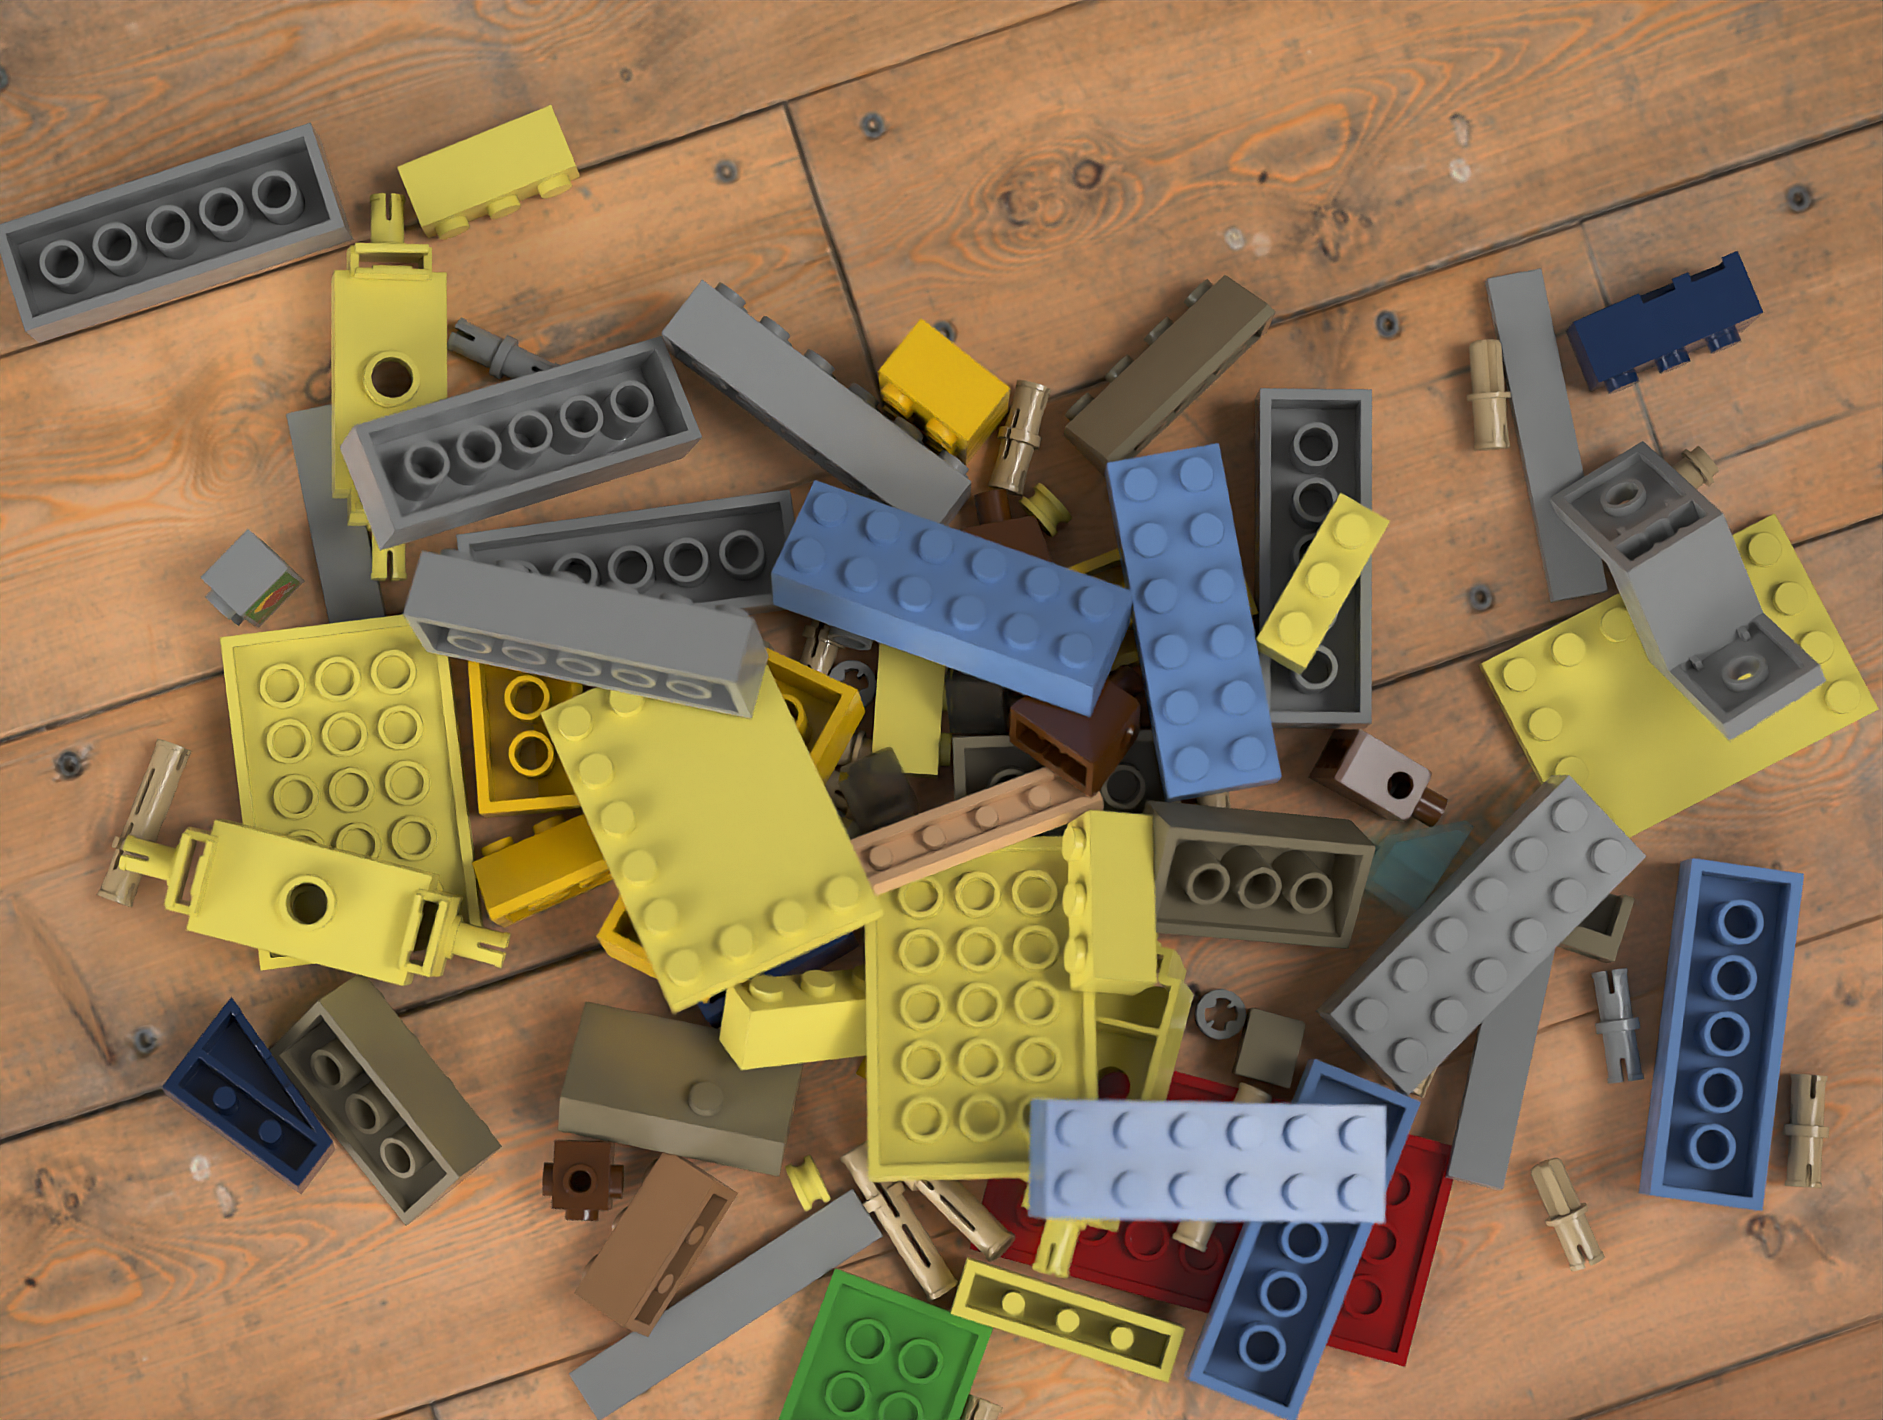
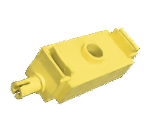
(378, 319)
(371, 911)
(1141, 1040)

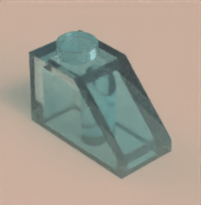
(1411, 864)

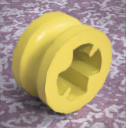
(1046, 508)
(807, 1182)

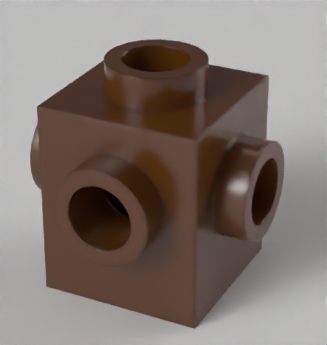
(598, 1162)

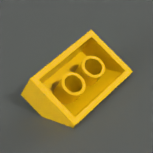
(512, 747)
(540, 870)

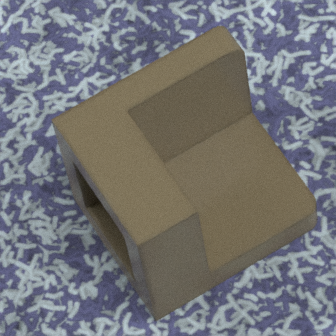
(1601, 930)
(1268, 1047)

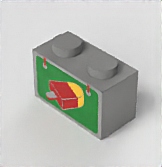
(250, 581)

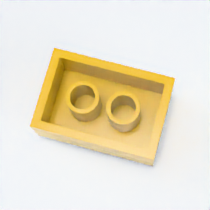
(942, 392)

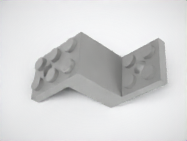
(1687, 590)

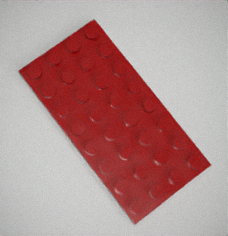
(1145, 1260)

